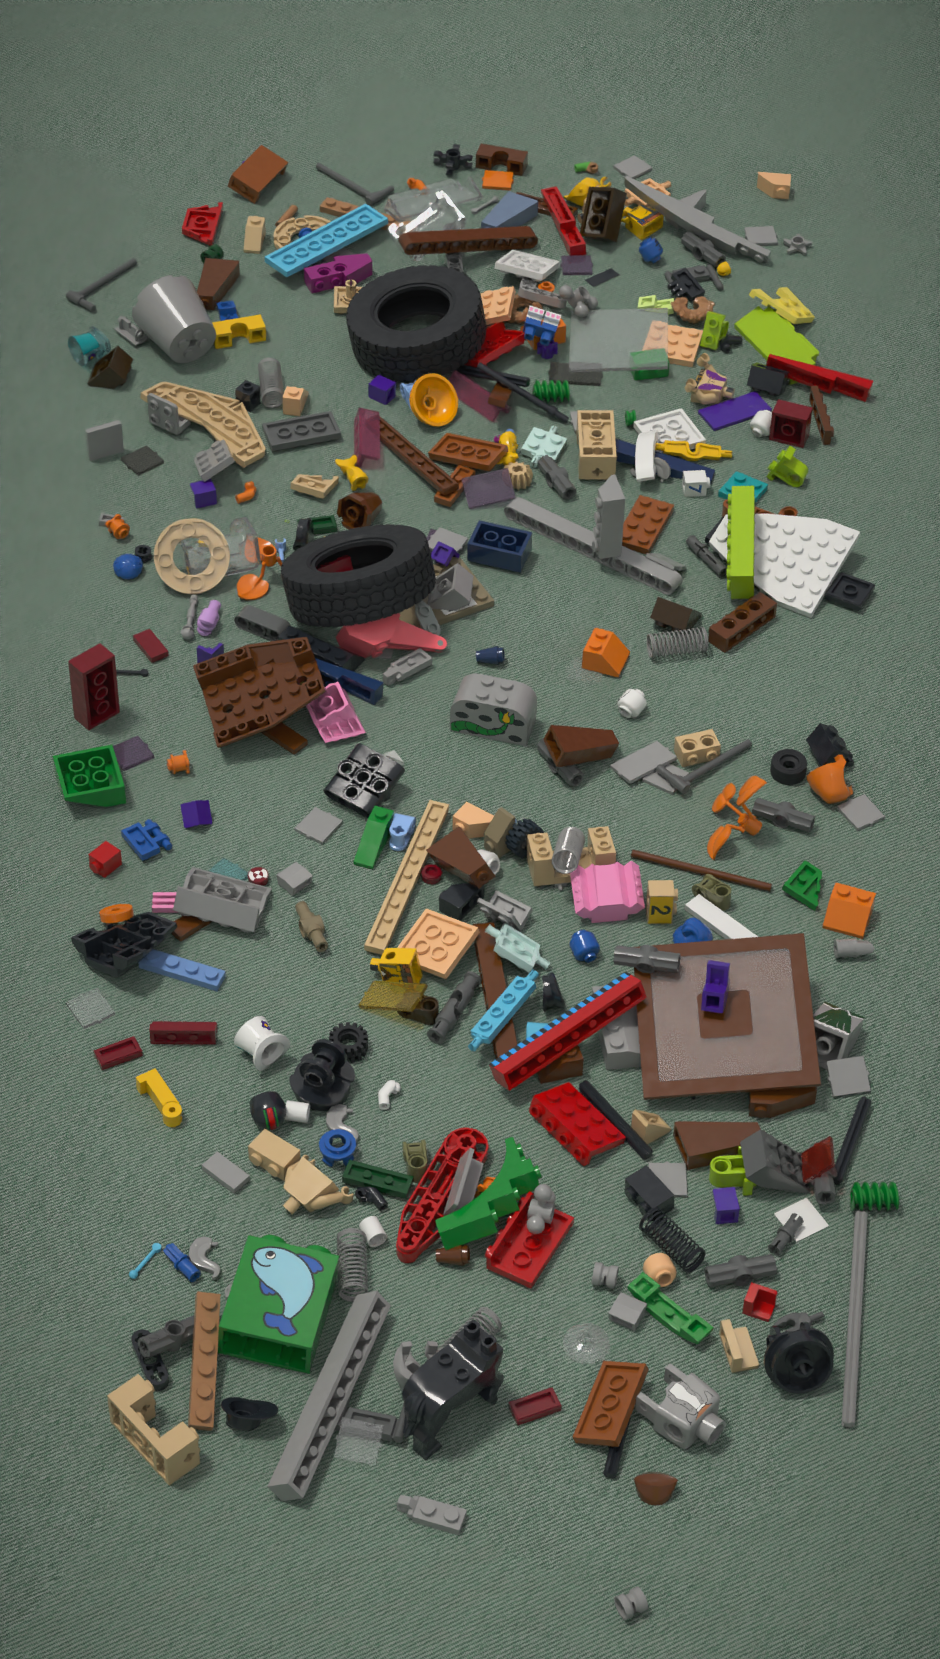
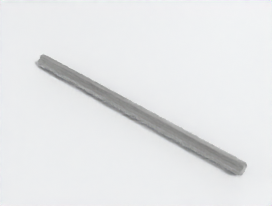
(854, 1320)

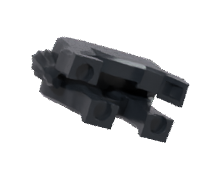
(449, 1380)

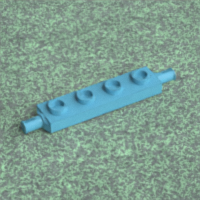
(503, 1010)

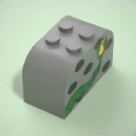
(494, 709)

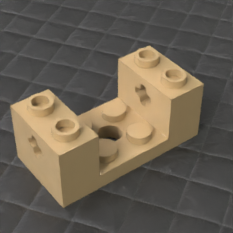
(596, 444)
(599, 852)
(168, 1455)

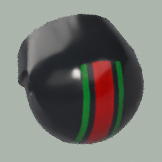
(268, 1110)

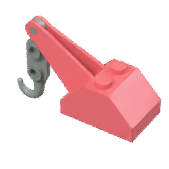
(391, 633)

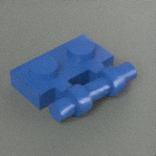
(141, 841)

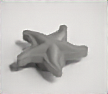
(797, 243)

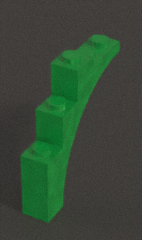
(499, 1199)

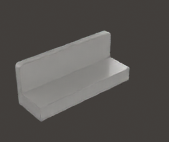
(464, 1182)

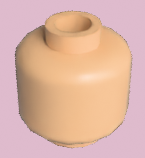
(660, 1269)

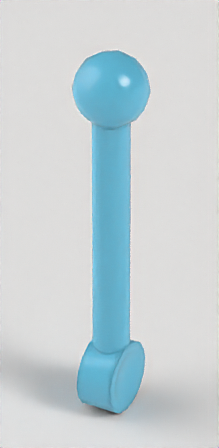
(156, 1248)

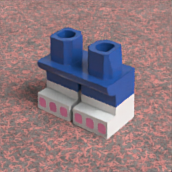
(546, 330)

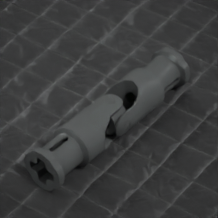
(454, 1007)

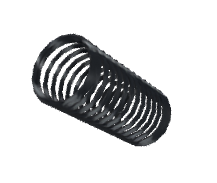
(656, 1223)

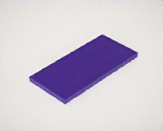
(733, 410)

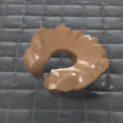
(701, 307)
(517, 316)

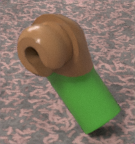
(590, 167)

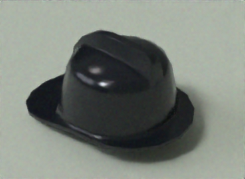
(246, 1413)

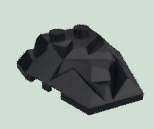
(124, 945)

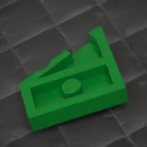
(805, 885)

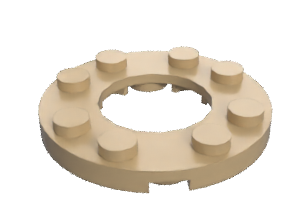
(291, 226)
(172, 537)

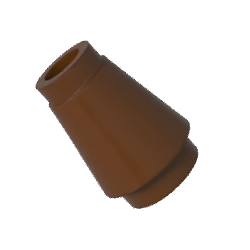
(455, 1256)

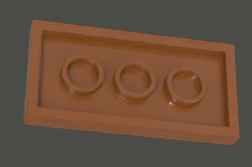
(468, 451)
(645, 524)
(610, 1403)

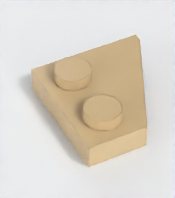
(314, 485)

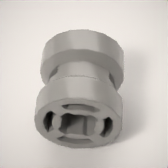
(605, 1275)
(631, 1603)

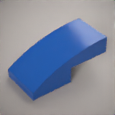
(226, 310)

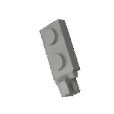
(406, 666)
(433, 1513)

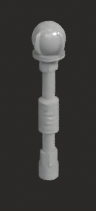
(187, 631)

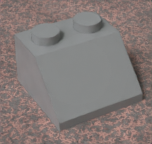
(452, 589)

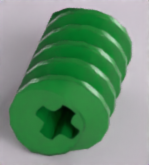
(551, 390)
(874, 1195)

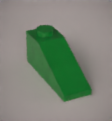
(374, 837)

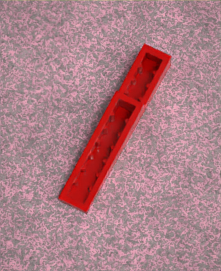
(564, 221)
(823, 378)

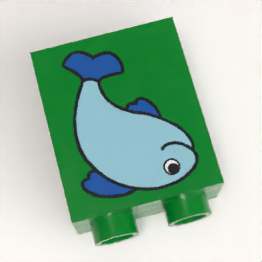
(278, 1303)

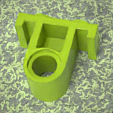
(714, 330)
(788, 468)
(730, 1172)

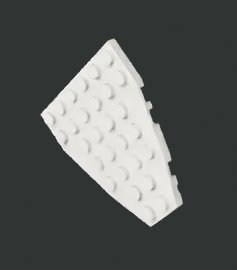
(794, 557)

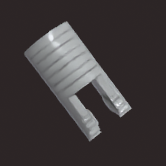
(852, 947)

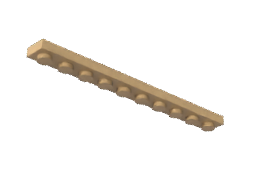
(406, 877)

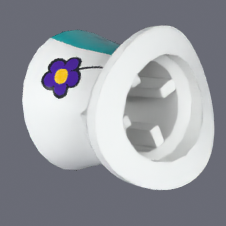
(261, 1042)

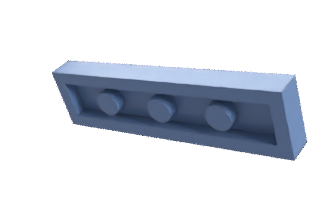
(183, 969)

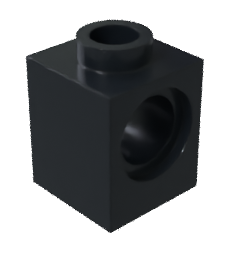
(248, 394)

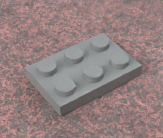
(213, 460)

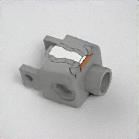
(687, 1410)

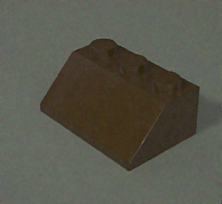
(603, 214)

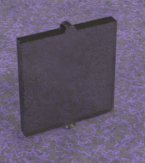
(142, 460)

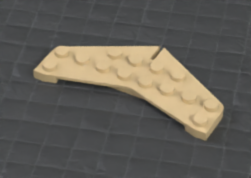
(219, 415)

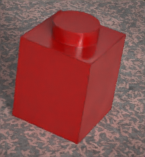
(105, 859)

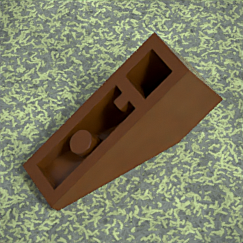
(780, 1101)

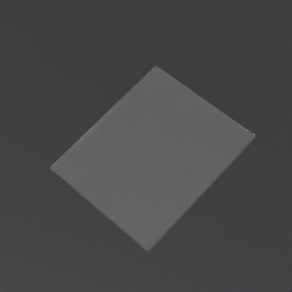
(619, 340)

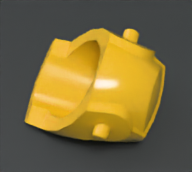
(580, 191)

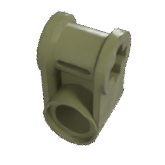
(714, 891)
(415, 1159)

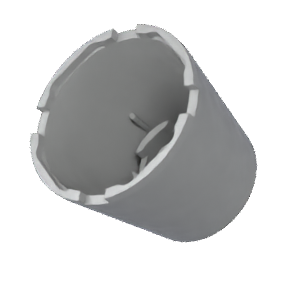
(175, 318)

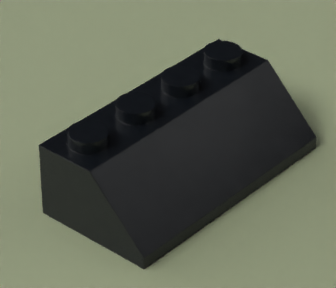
(324, 649)

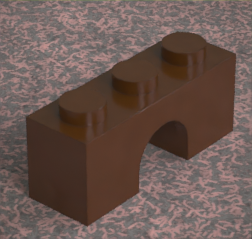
(490, 155)

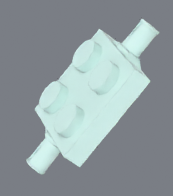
(543, 443)
(517, 947)

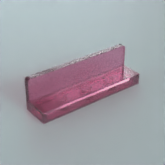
(475, 396)
(366, 436)

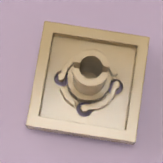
(344, 295)

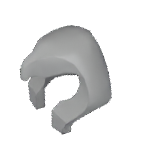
(405, 1364)

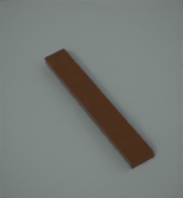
(416, 459)

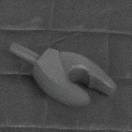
(795, 1319)

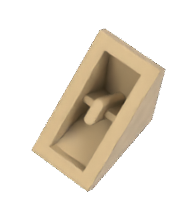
(649, 1125)

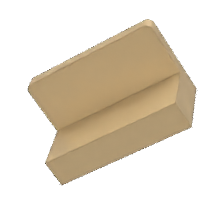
(738, 1347)

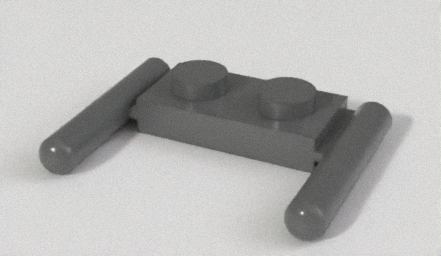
(700, 273)
(392, 1428)

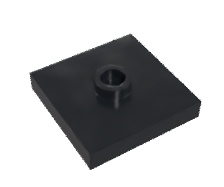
(850, 591)

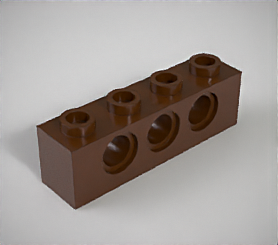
(742, 622)

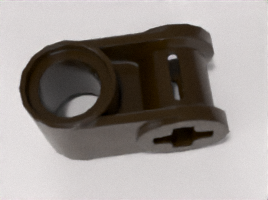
(424, 1012)

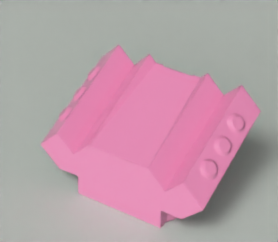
(335, 715)
(607, 891)

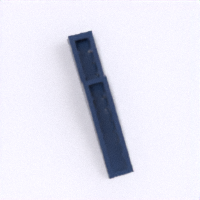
(626, 454)
(353, 683)

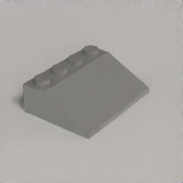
(620, 1040)

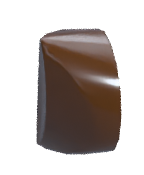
(655, 1487)

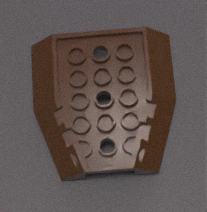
(247, 675)

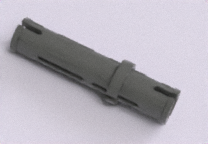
(701, 551)

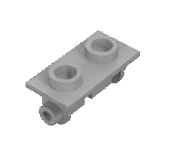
(130, 331)

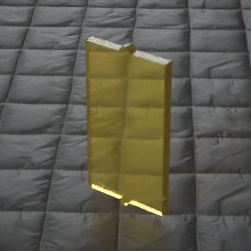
(393, 996)

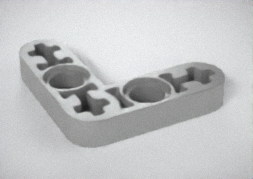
(529, 291)

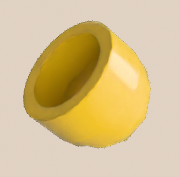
(724, 269)

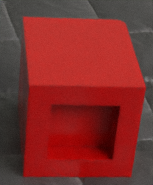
(759, 1302)

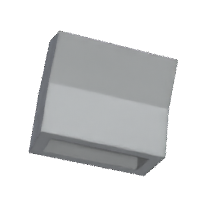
(294, 878)
(627, 1311)

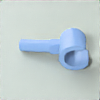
(280, 548)

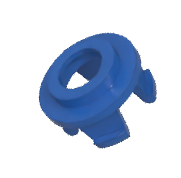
(342, 1153)

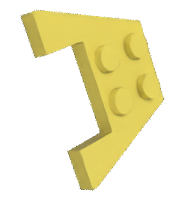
(787, 306)

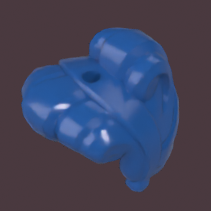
(692, 931)

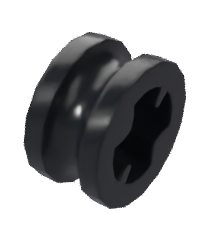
(143, 552)

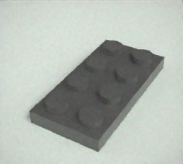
(301, 431)

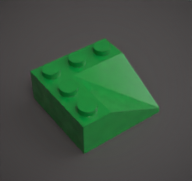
(90, 777)

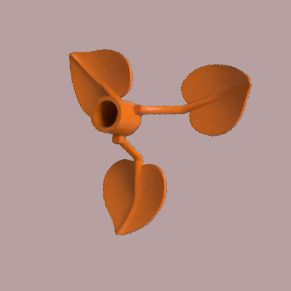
(249, 585)
(746, 821)

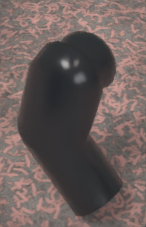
(726, 344)
(371, 1194)

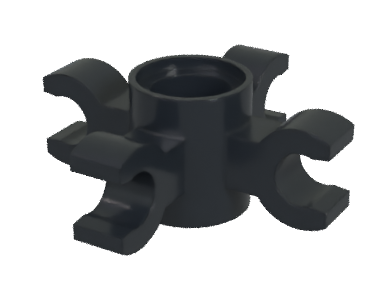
(452, 159)

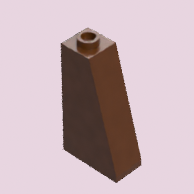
(216, 280)
(579, 744)
(461, 858)
(706, 1140)

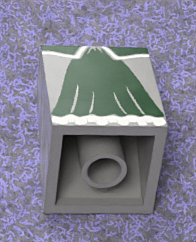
(835, 1032)

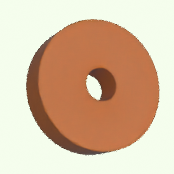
(116, 913)

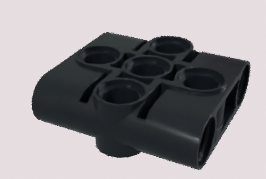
(348, 784)

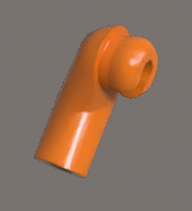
(415, 184)
(247, 494)

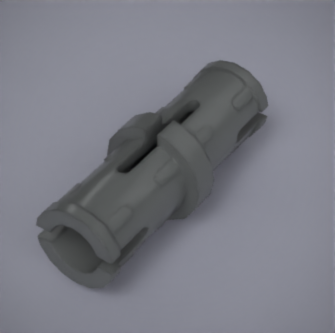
(785, 1234)

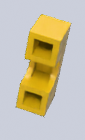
(248, 327)

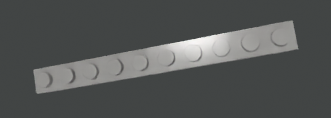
(329, 1397)

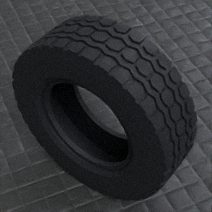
(409, 294)
(387, 576)

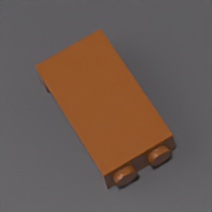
(257, 173)

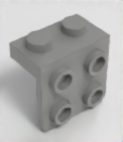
(165, 414)
(505, 910)

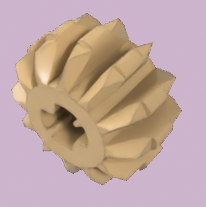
(520, 475)

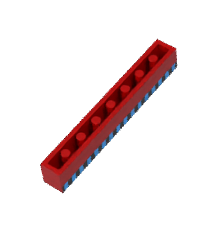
(567, 1031)

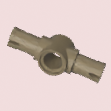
(311, 926)

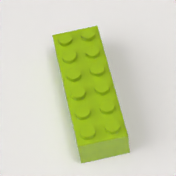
(741, 542)

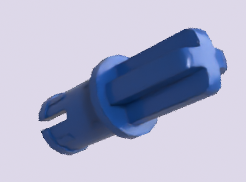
(182, 1262)

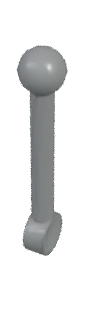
(475, 210)

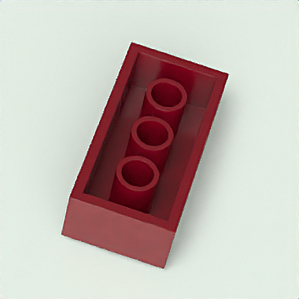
(94, 686)

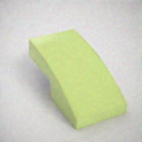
(652, 302)

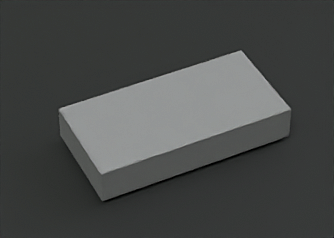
(225, 1172)

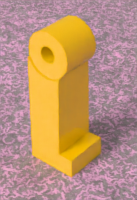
(161, 1096)

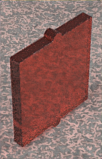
(817, 1159)

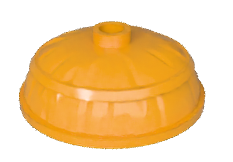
(440, 399)

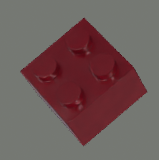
(790, 423)

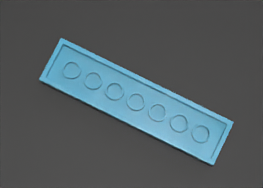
(326, 240)

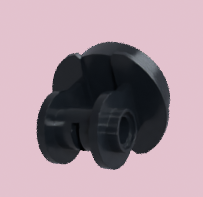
(323, 1076)
(798, 1359)

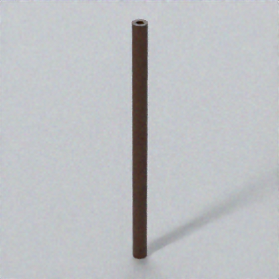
(701, 870)

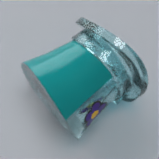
(88, 346)

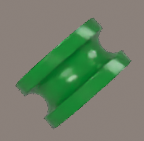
(630, 417)

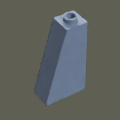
(511, 211)

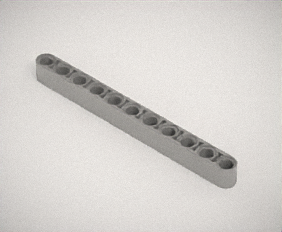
(580, 540)

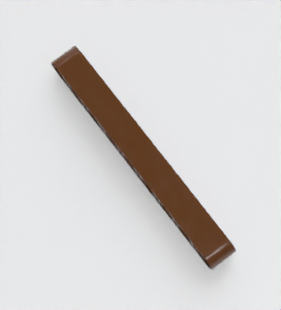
(468, 240)
(493, 985)

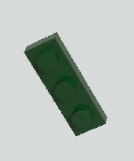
(383, 1180)

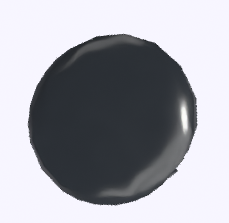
(304, 532)
(551, 992)

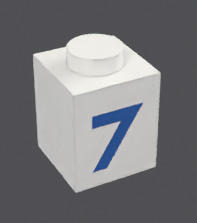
(695, 483)

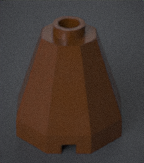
(359, 509)

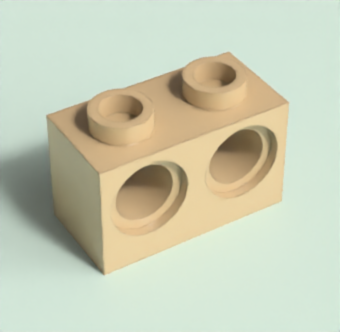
(697, 747)

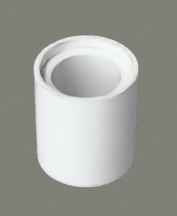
(297, 1111)
(374, 1231)

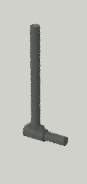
(371, 198)
(78, 297)
(683, 783)

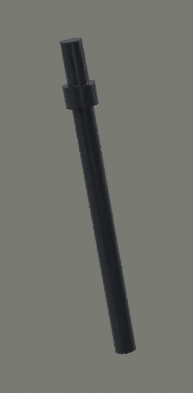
(551, 410)

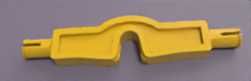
(702, 450)

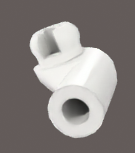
(384, 1093)

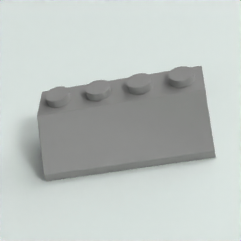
(609, 519)

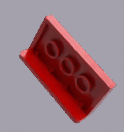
(497, 342)
(575, 1122)
(520, 1253)

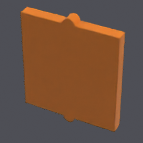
(497, 180)

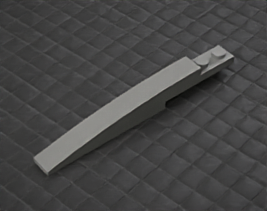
(696, 221)

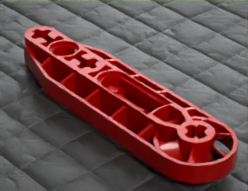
(420, 1227)

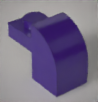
(716, 987)

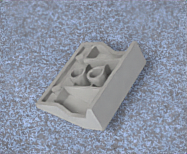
(222, 899)

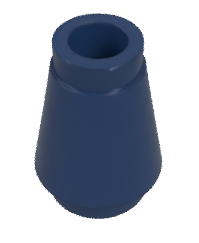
(491, 655)

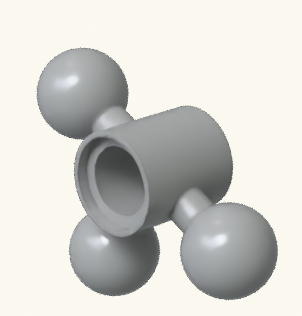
(578, 299)
(542, 1209)

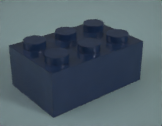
(499, 546)

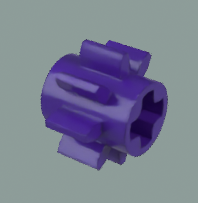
(547, 352)

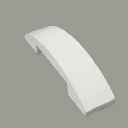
(645, 455)

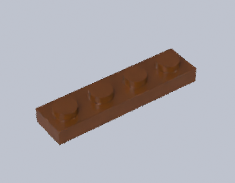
(820, 415)

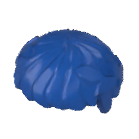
(128, 566)

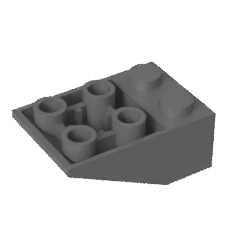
(772, 1163)

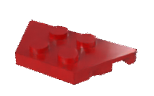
(202, 223)

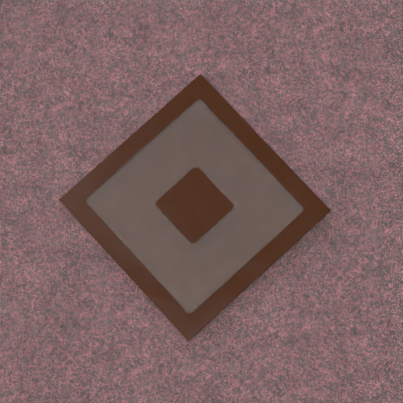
(758, 1040)

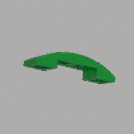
(667, 1311)

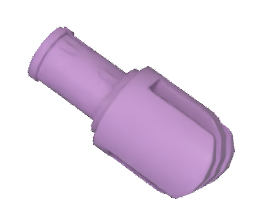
(208, 618)

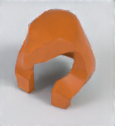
(829, 781)

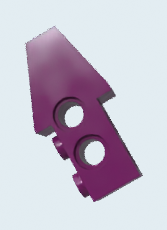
(337, 272)

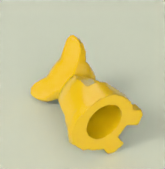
(509, 439)
(354, 474)

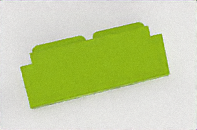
(776, 336)

